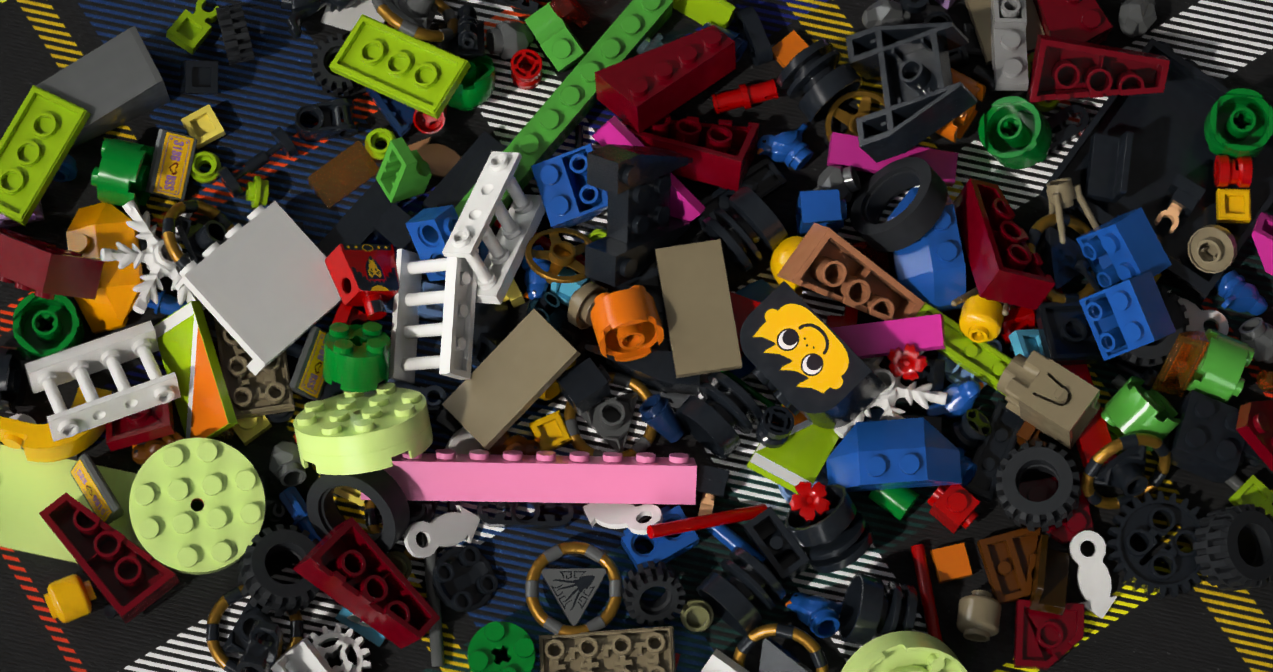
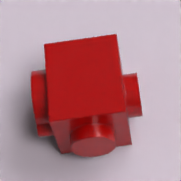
(953, 506)

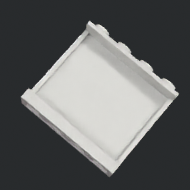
(263, 284)

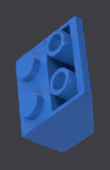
(566, 191)
(1123, 249)
(1127, 315)

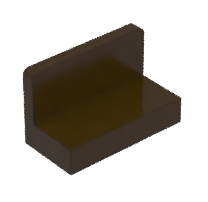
(1049, 579)

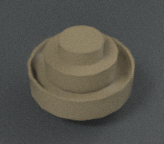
(1212, 248)
(582, 303)

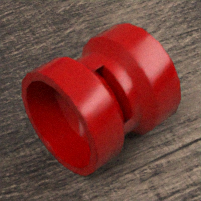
(526, 76)
(428, 124)
(1233, 171)

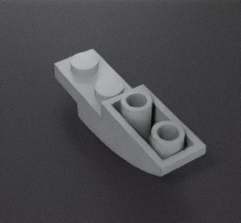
(1009, 45)

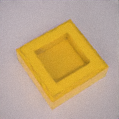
(1233, 206)
(551, 431)

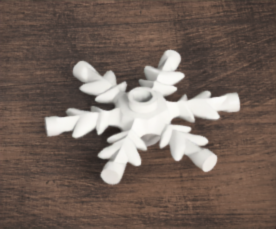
(155, 257)
(889, 396)

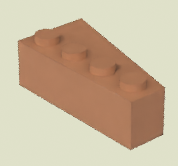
(841, 272)

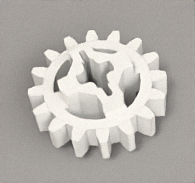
(342, 647)

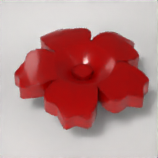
(906, 362)
(809, 500)

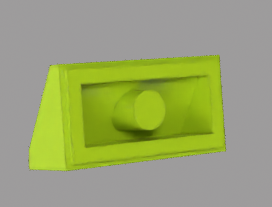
(703, 11)

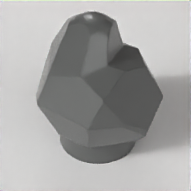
(885, 13)
(1136, 17)
(508, 38)
(840, 178)
(1260, 337)
(286, 464)

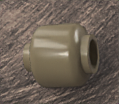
(978, 616)

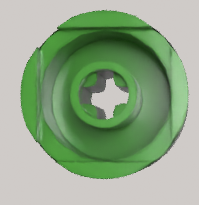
(1221, 367)
(1140, 411)

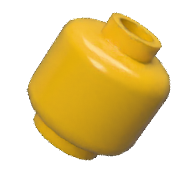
(981, 319)
(69, 598)

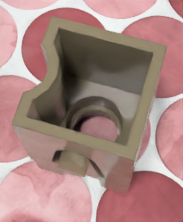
(1049, 397)

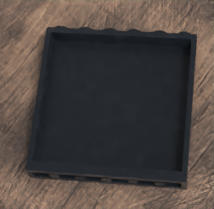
(1165, 143)

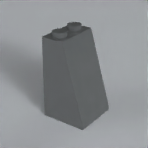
(112, 84)

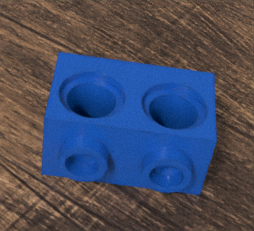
(822, 208)
(430, 233)
(664, 547)

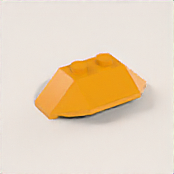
(89, 232)

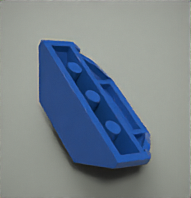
(935, 263)
(893, 457)

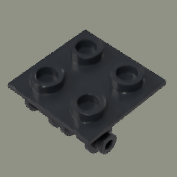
(470, 37)

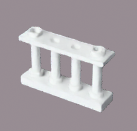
(516, 228)
(457, 323)
(93, 357)

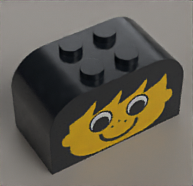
(806, 361)

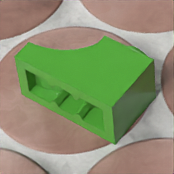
(555, 38)
(402, 172)

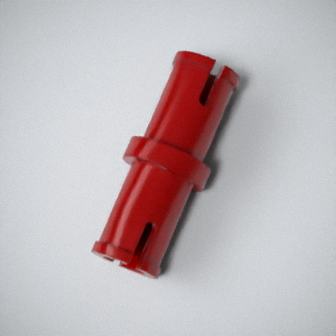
(744, 96)

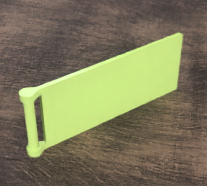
(33, 486)

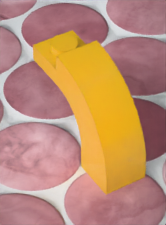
(37, 438)

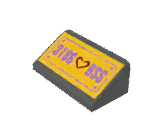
(171, 165)
(308, 374)
(96, 489)

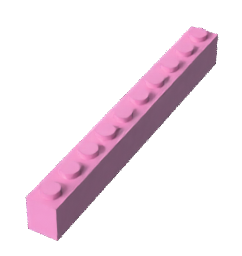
(546, 477)

